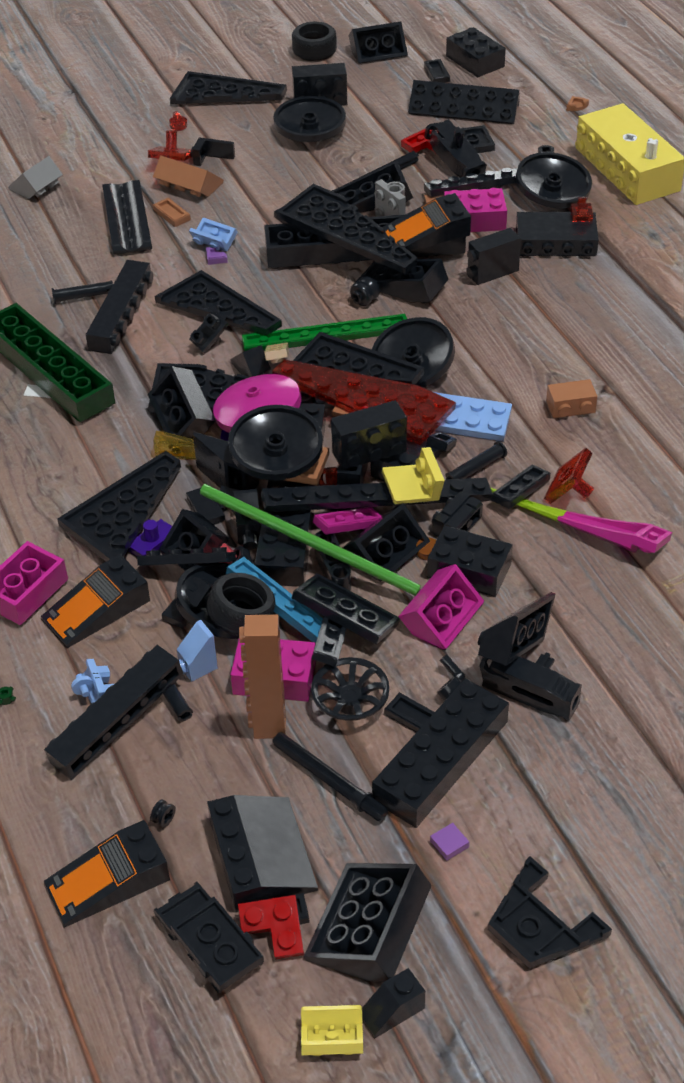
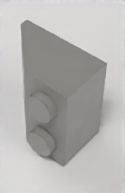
(37, 179)

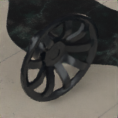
(350, 694)

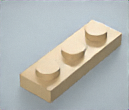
(276, 352)

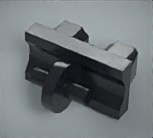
(208, 331)

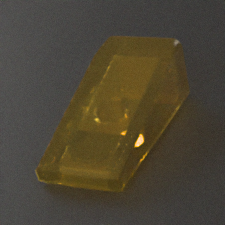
(176, 445)

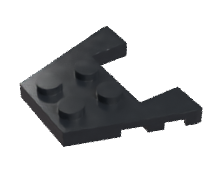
(535, 931)

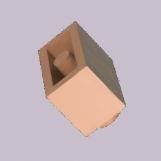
(571, 398)

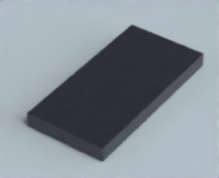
(346, 608)

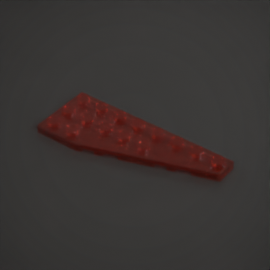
(352, 391)

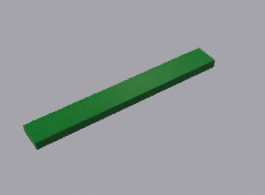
(303, 335)

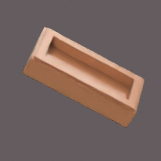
(171, 212)

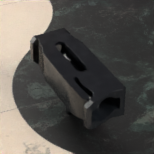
(454, 148)
(533, 684)

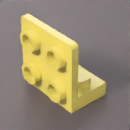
(415, 482)

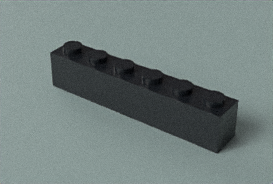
(119, 307)
(113, 712)

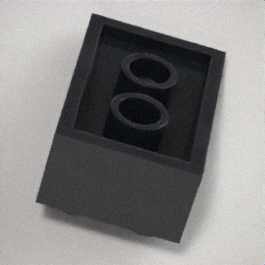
(401, 459)

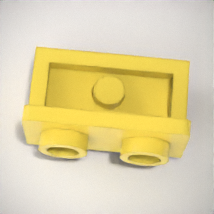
(331, 1030)

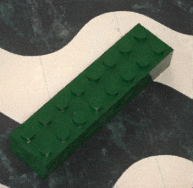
(53, 365)

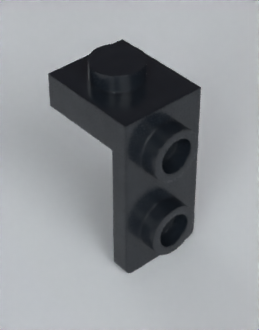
(212, 148)

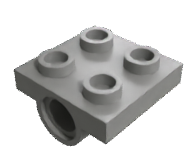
(389, 198)

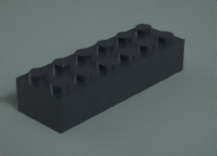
(440, 752)

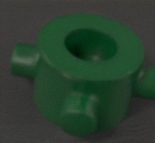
(6, 695)

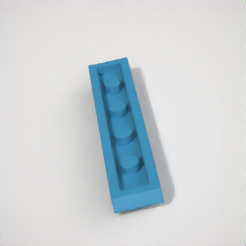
(292, 611)

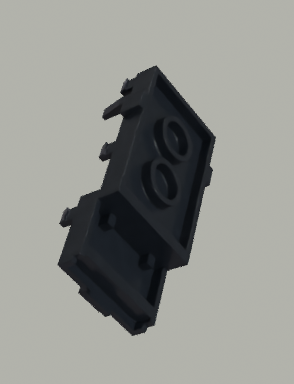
(209, 936)

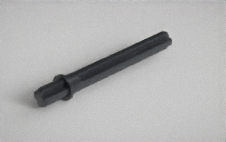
(363, 800)

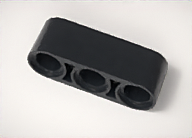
(333, 568)

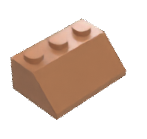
(186, 177)

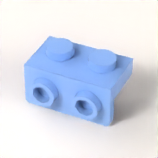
(213, 234)

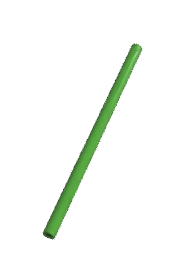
(310, 540)

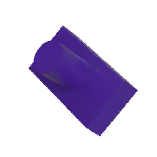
(151, 538)

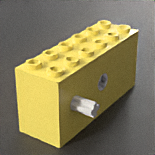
(630, 153)

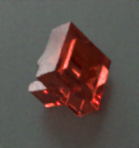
(581, 211)

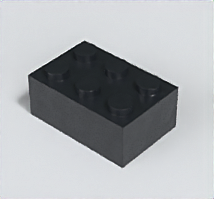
(475, 52)
(321, 81)
(369, 434)
(478, 557)

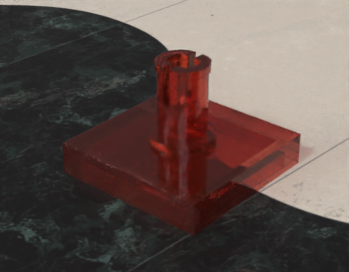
(171, 150)
(569, 477)

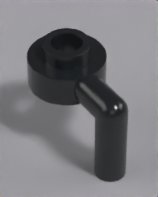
(458, 676)

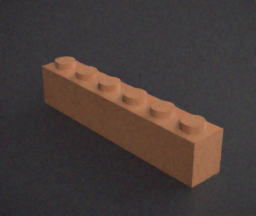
(264, 675)

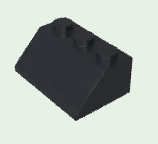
(378, 42)
(181, 404)
(389, 539)

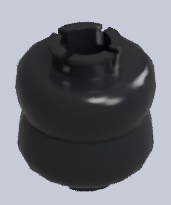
(364, 291)

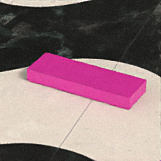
(346, 520)

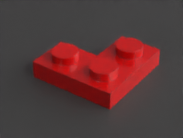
(416, 142)
(280, 918)

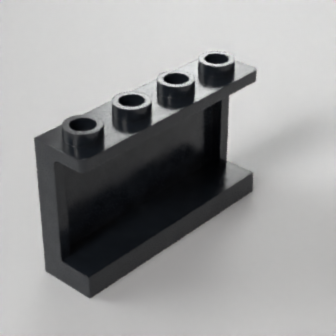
(556, 234)

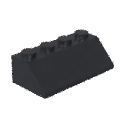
(517, 632)

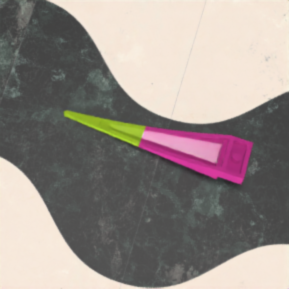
(620, 533)

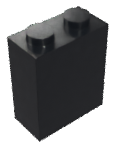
(493, 256)

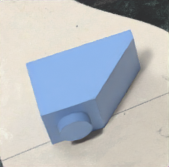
(197, 652)

